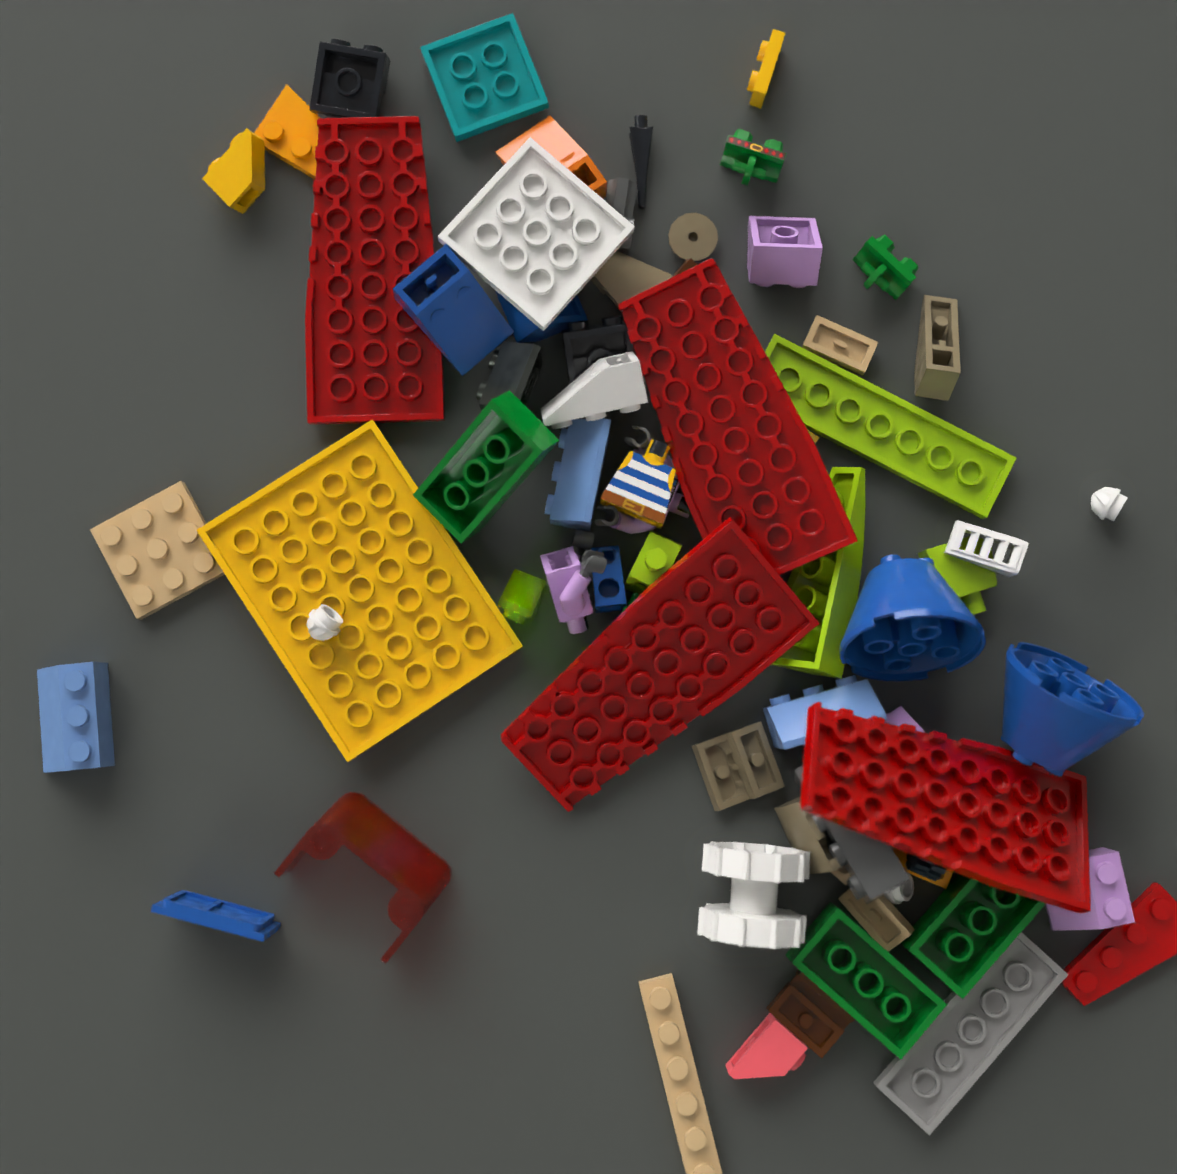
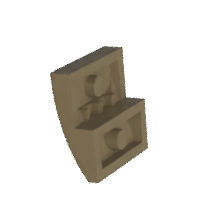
(738, 766)

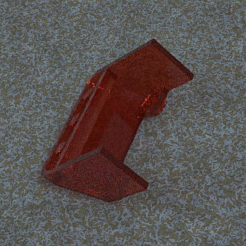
(387, 849)

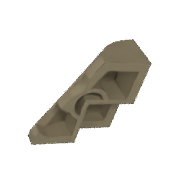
(626, 277)
(805, 836)

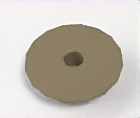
(693, 236)

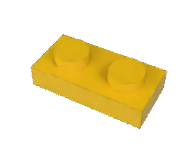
(768, 56)

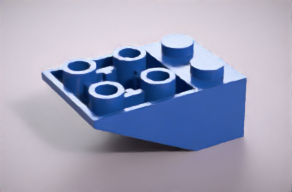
(452, 310)

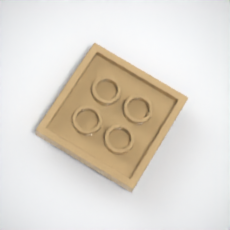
(157, 550)

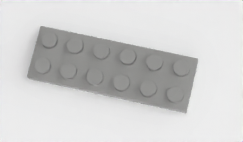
(970, 1034)

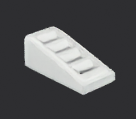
(1017, 546)

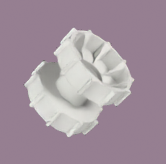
(753, 911)

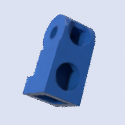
(609, 586)

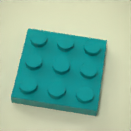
(484, 77)

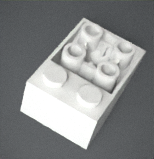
(603, 387)

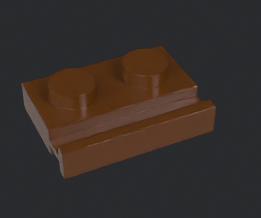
(810, 1014)

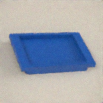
(218, 914)

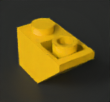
(239, 172)

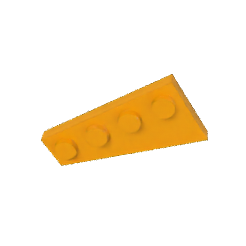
(291, 132)

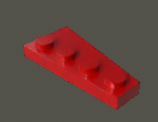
(1126, 949)

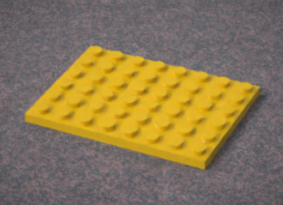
(361, 543)

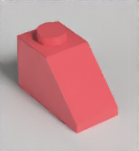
(767, 1052)

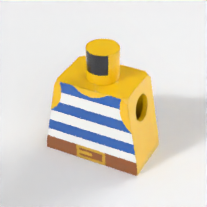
(642, 485)

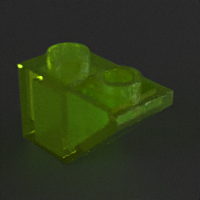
(522, 597)

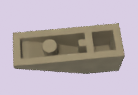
(937, 348)

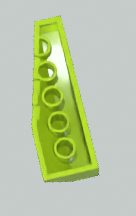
(830, 587)

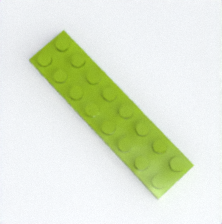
(891, 430)

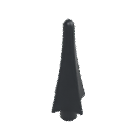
(640, 142)

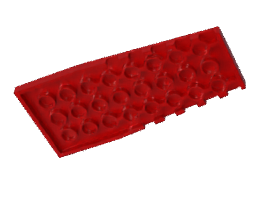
(366, 238)
(732, 421)
(660, 665)
(951, 804)

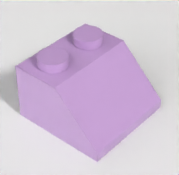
(783, 251)
(1108, 897)

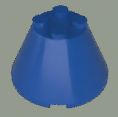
(909, 624)
(1057, 710)

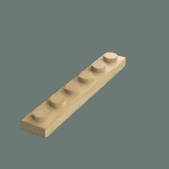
(679, 1075)

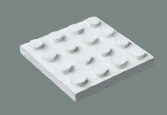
(536, 233)

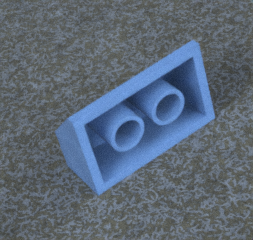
(578, 473)
(75, 716)
(788, 717)

